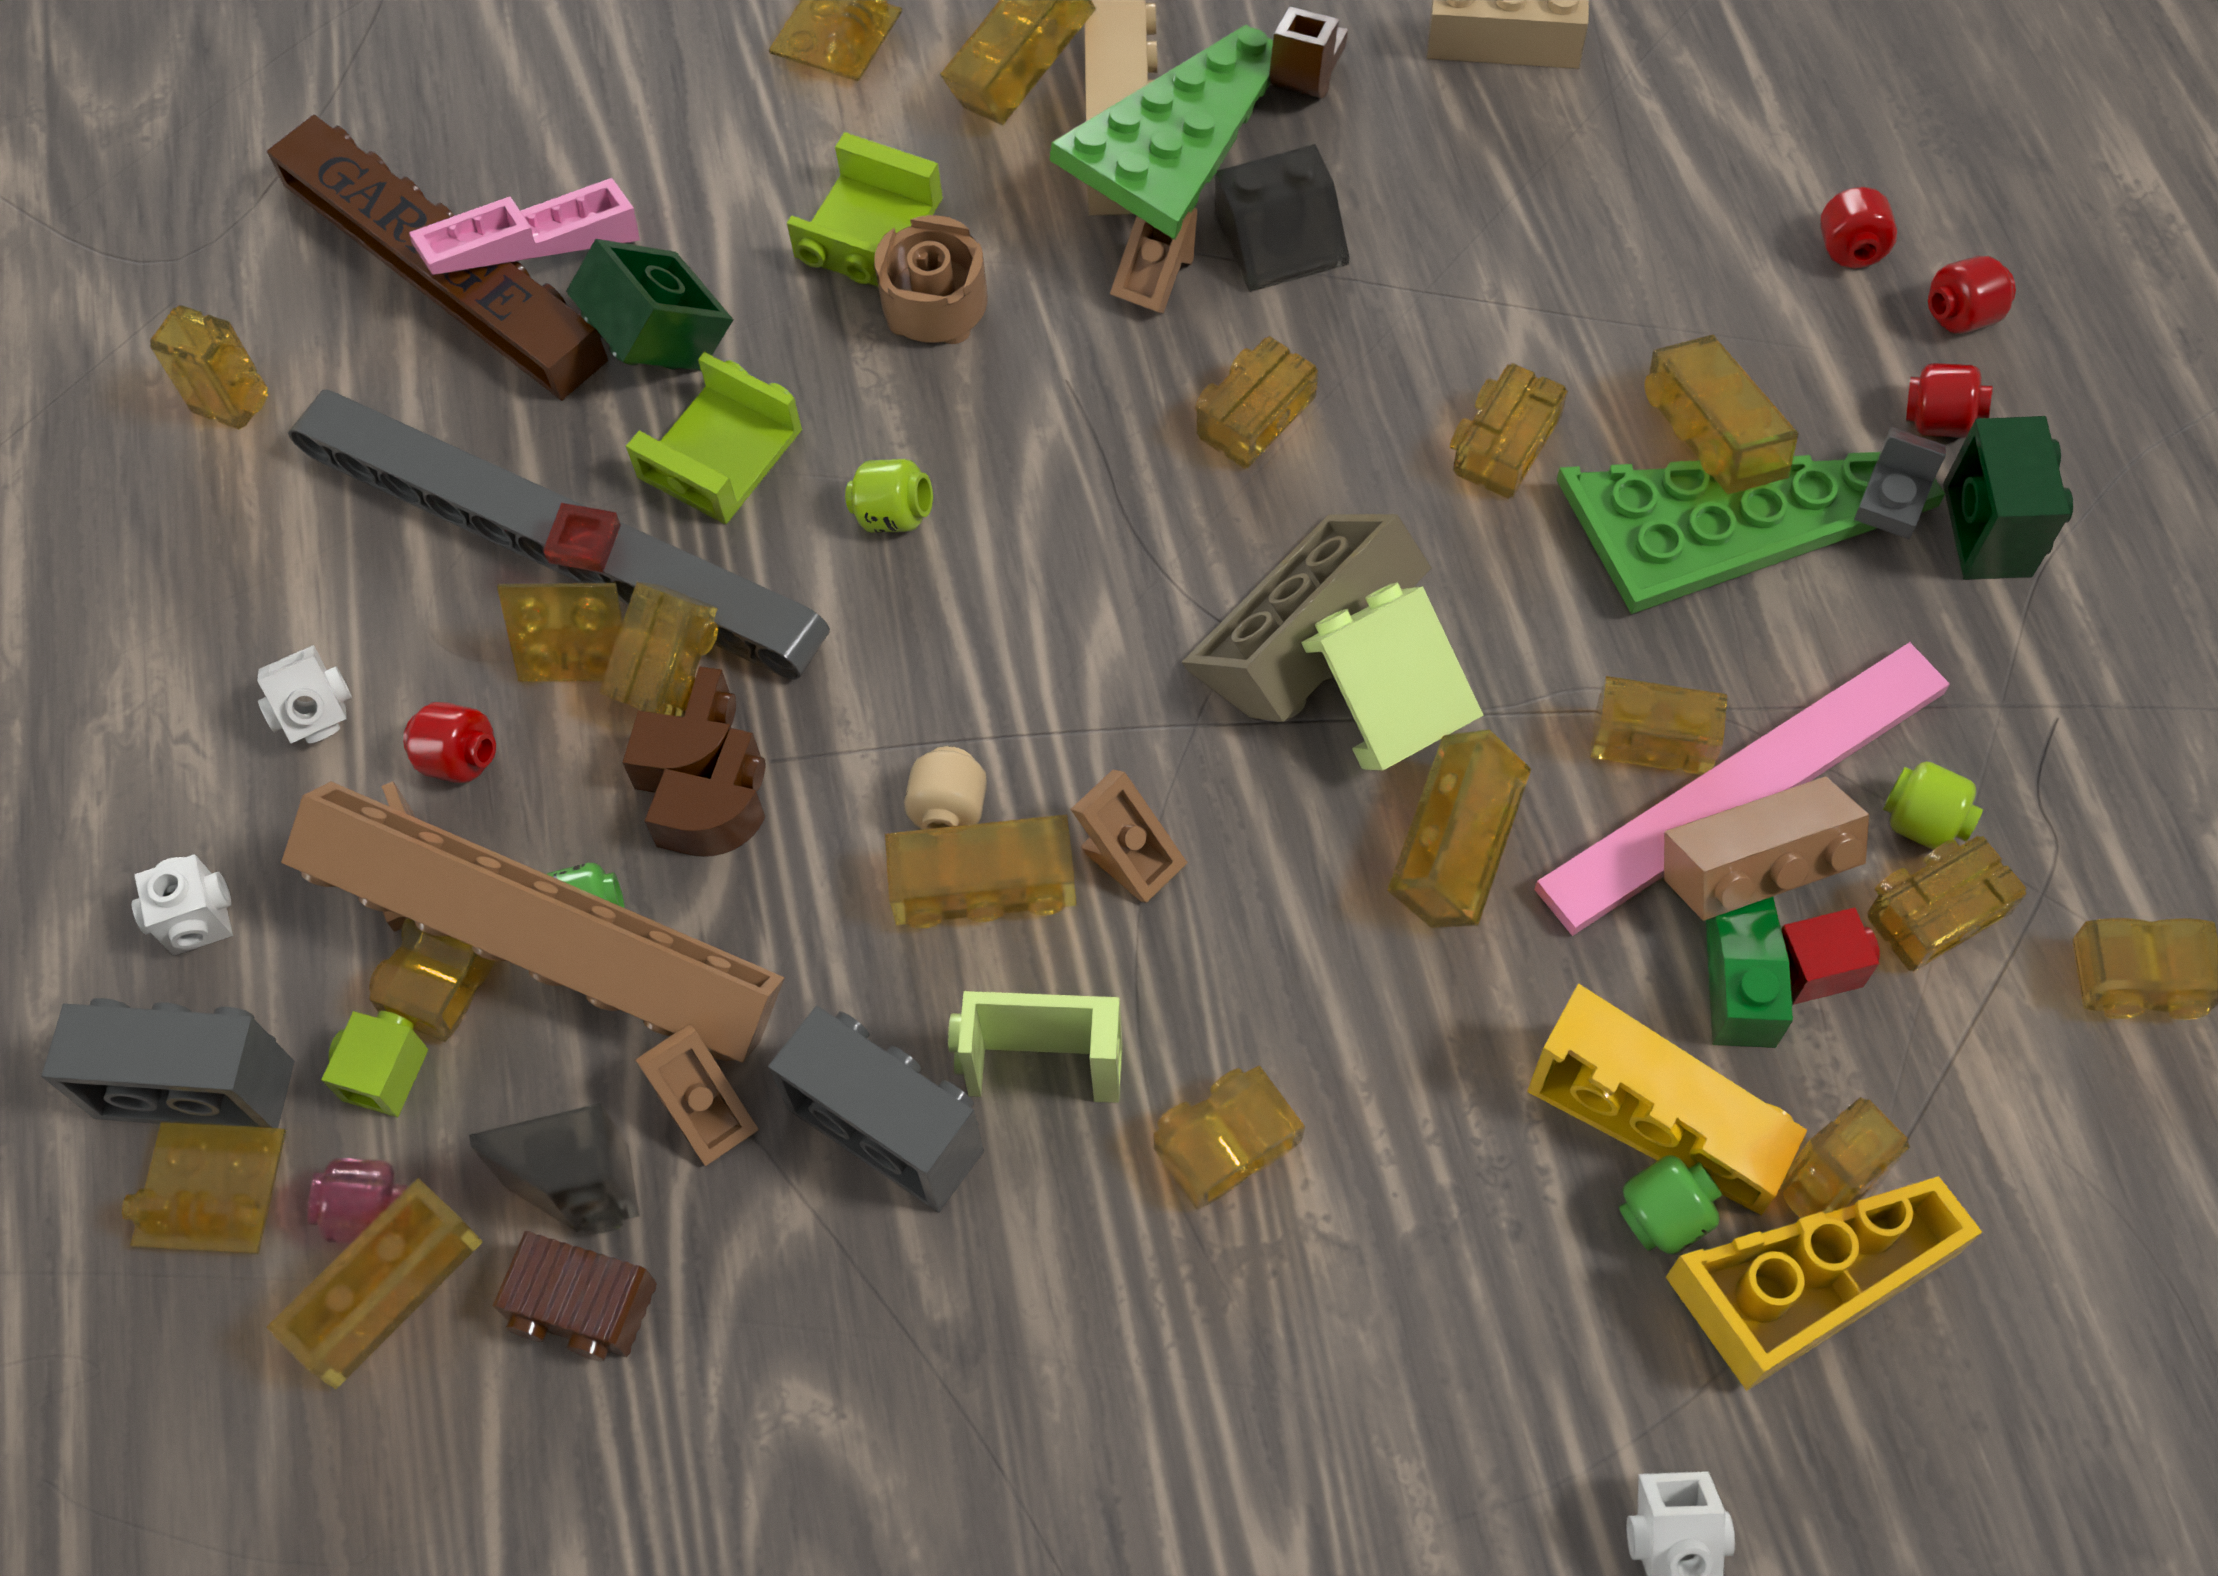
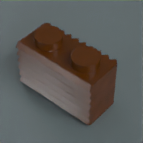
(574, 1296)

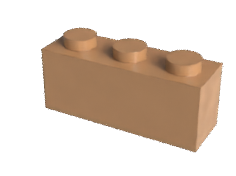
(1765, 847)

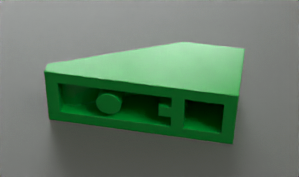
(1748, 977)

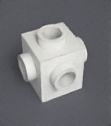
(303, 676)
(182, 904)
(1680, 1526)

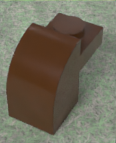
(1306, 52)
(682, 743)
(715, 813)

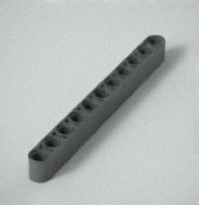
(520, 516)

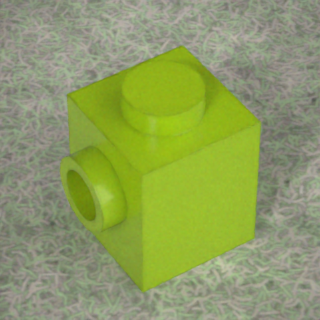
(375, 1062)

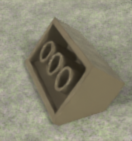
(1258, 650)

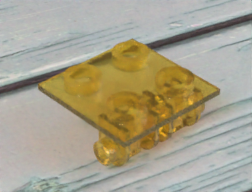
(836, 34)
(561, 629)
(206, 1188)

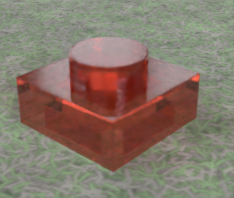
(582, 537)

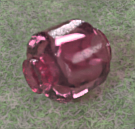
(351, 1197)

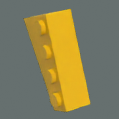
(1663, 1100)
(1804, 1282)

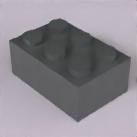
(168, 1065)
(879, 1106)

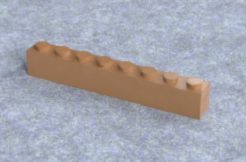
(531, 920)

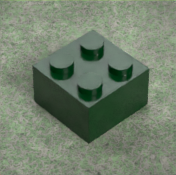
(648, 305)
(2006, 497)

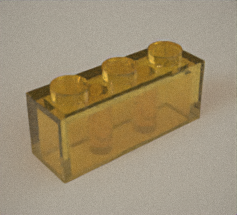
(1012, 53)
(1721, 414)
(1460, 829)
(980, 871)
(375, 1284)

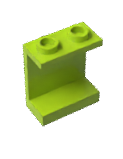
(872, 196)
(720, 441)

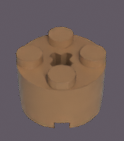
(931, 280)

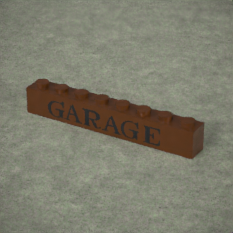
(495, 301)

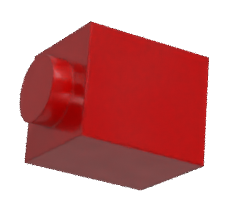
(1829, 955)

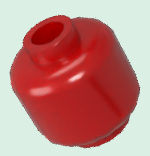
(1858, 227)
(1971, 294)
(1947, 400)
(449, 742)

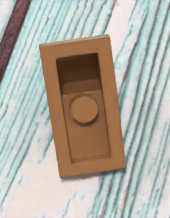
(1153, 263)
(1127, 837)
(697, 1094)

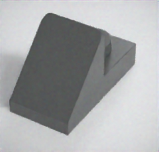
(1900, 482)

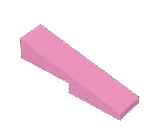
(505, 234)

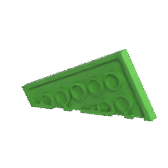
(1172, 133)
(1682, 532)

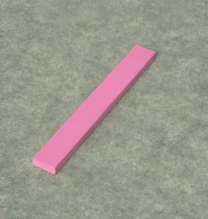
(1778, 761)

